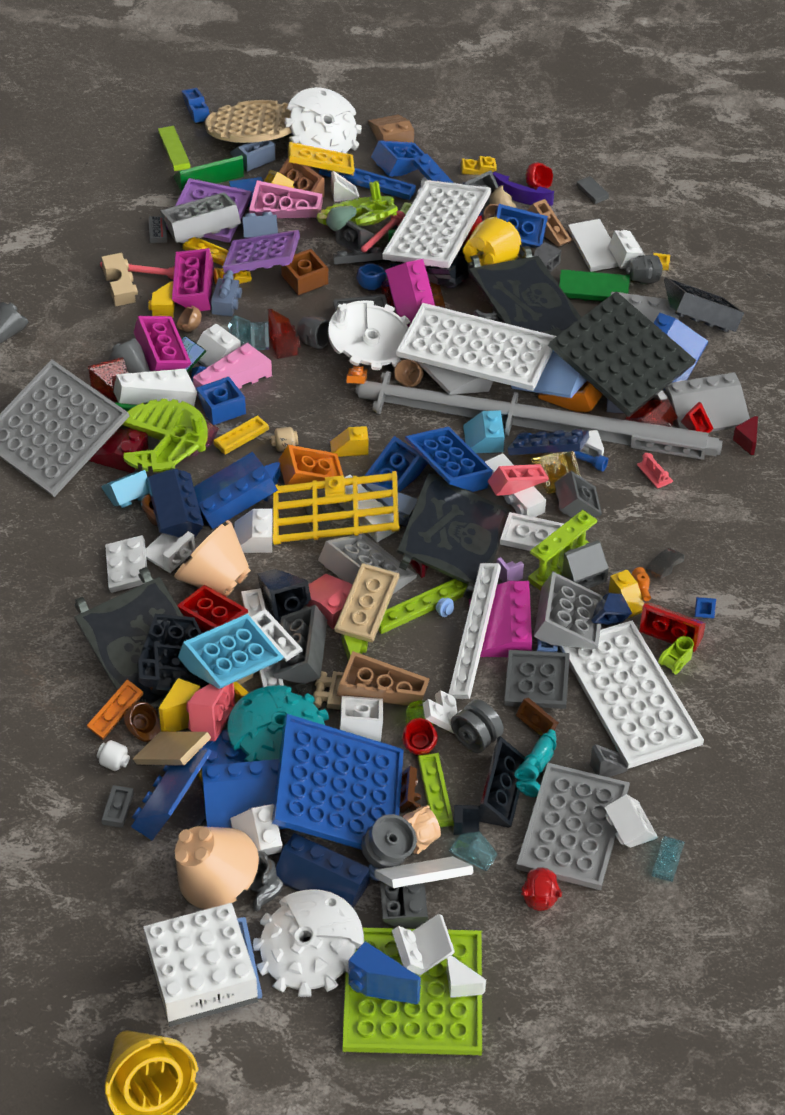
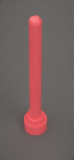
(395, 220)
(151, 270)

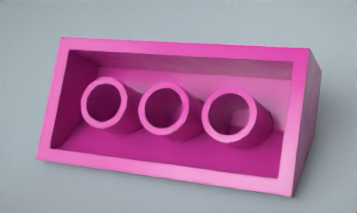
(193, 279)
(409, 288)
(161, 343)

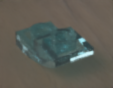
(668, 859)

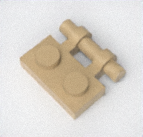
(330, 697)

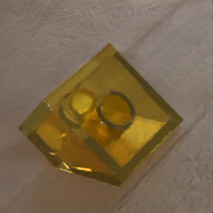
(556, 466)

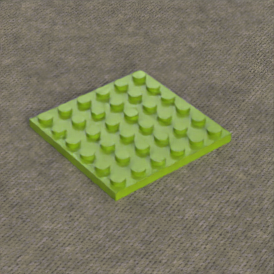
(433, 1025)

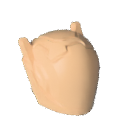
(425, 827)

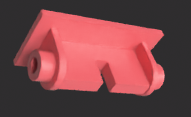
(654, 471)

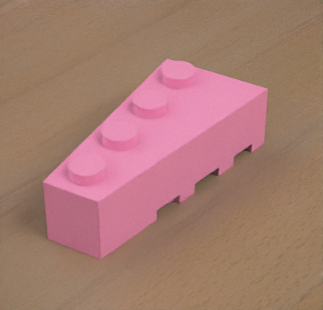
(285, 201)
(241, 365)

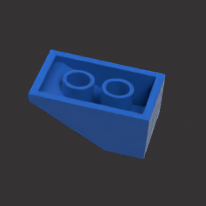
(396, 157)
(528, 224)
(400, 458)
(381, 976)

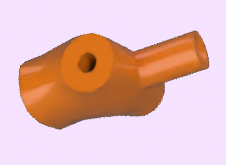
(643, 582)

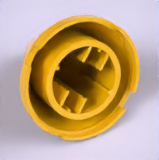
(149, 1075)

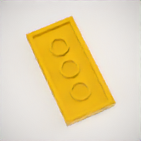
(320, 158)

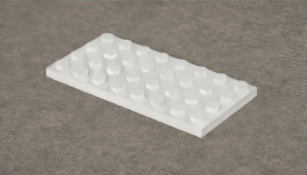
(437, 223)
(476, 346)
(633, 696)

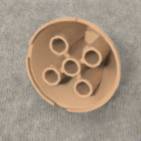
(216, 562)
(214, 865)

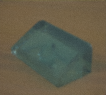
(240, 329)

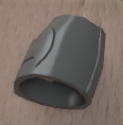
(645, 269)
(313, 331)

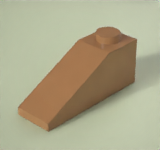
(554, 230)

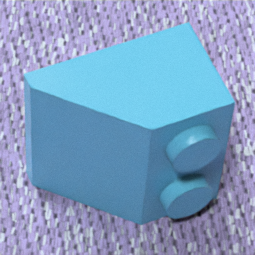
(485, 432)
(127, 488)

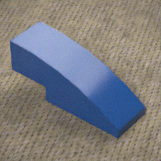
(195, 104)

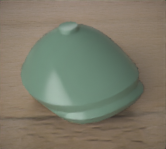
(339, 216)

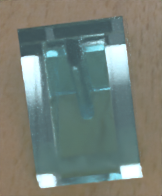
(259, 335)
(474, 849)

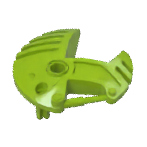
(369, 209)
(175, 424)

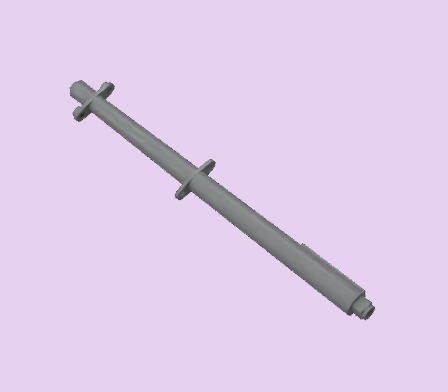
(637, 434)

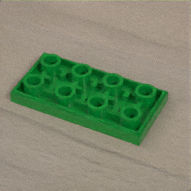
(592, 285)

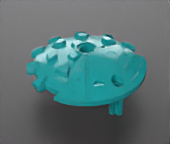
(259, 719)

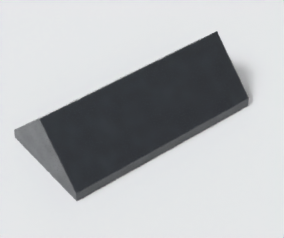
(500, 790)

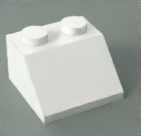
(624, 248)
(217, 344)
(255, 531)
(362, 716)
(630, 821)
(259, 827)

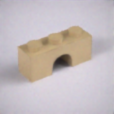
(116, 268)

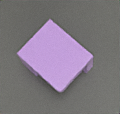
(510, 571)

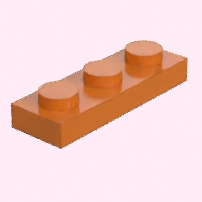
(357, 375)
(114, 709)

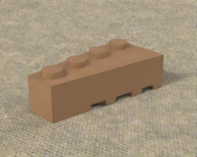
(377, 679)

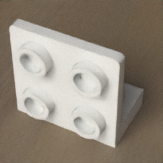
(170, 551)
(424, 945)

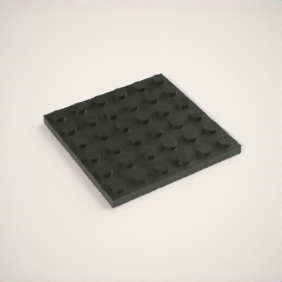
(622, 353)

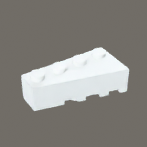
(147, 386)

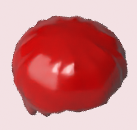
(539, 175)
(419, 736)

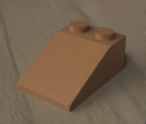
(392, 129)

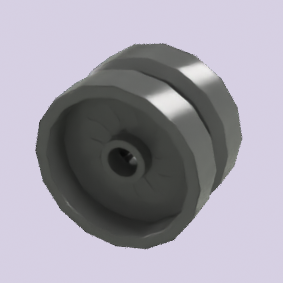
(477, 726)
(389, 841)

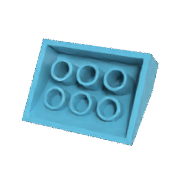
(229, 652)

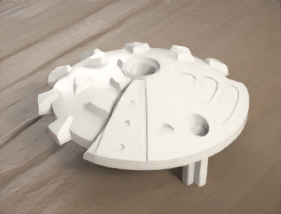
(308, 117)
(367, 333)
(322, 959)

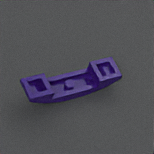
(522, 193)

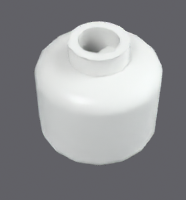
(113, 755)

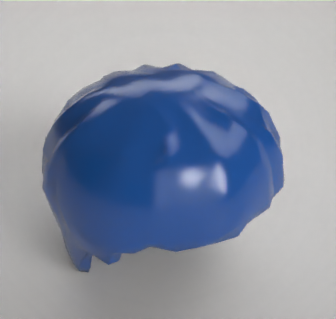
(371, 276)

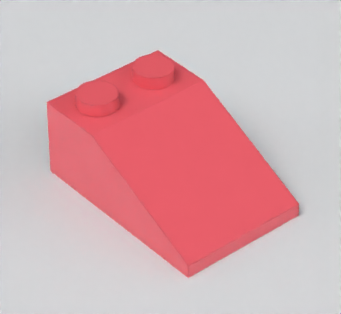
(329, 596)
(210, 709)

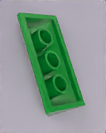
(213, 172)

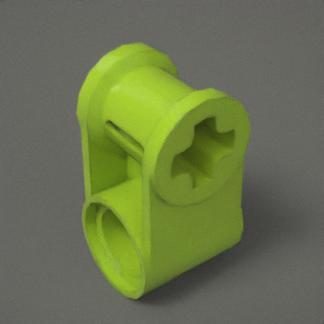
(677, 654)

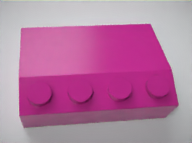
(509, 620)

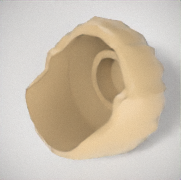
(499, 196)

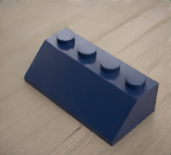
(175, 503)
(315, 867)

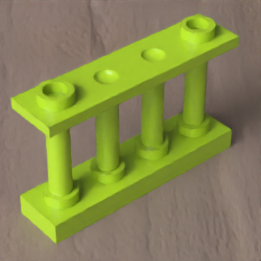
(552, 549)

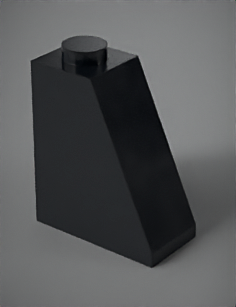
(283, 592)

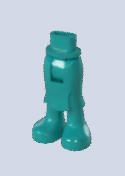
(535, 763)

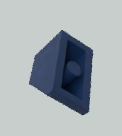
(611, 610)

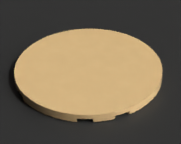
(249, 121)

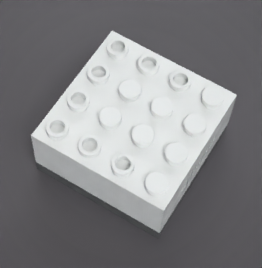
(201, 964)

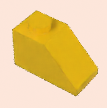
(276, 178)
(162, 301)
(351, 442)
(625, 584)

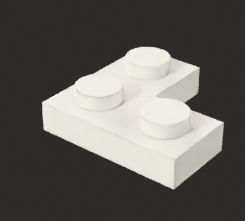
(441, 710)

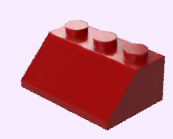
(670, 625)

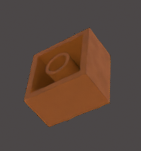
(305, 272)

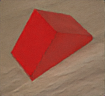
(697, 419)

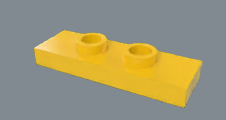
(241, 435)

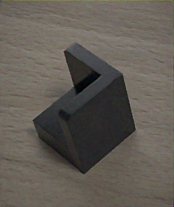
(466, 819)

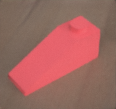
(512, 479)

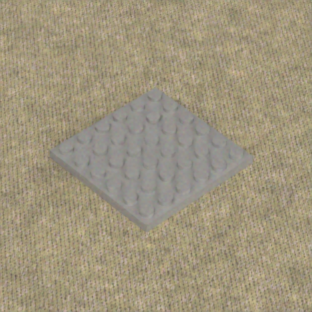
(56, 427)

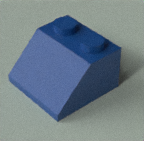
(221, 400)

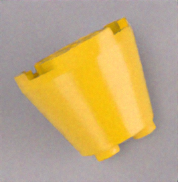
(493, 242)

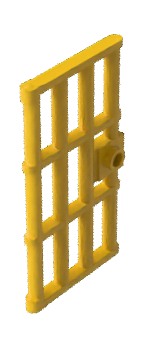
(335, 493)

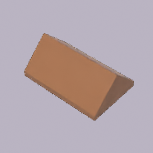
(303, 177)

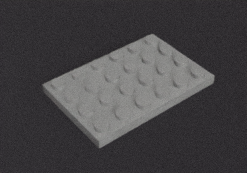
(571, 827)

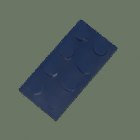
(548, 442)

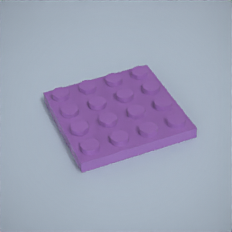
(199, 189)
(261, 251)

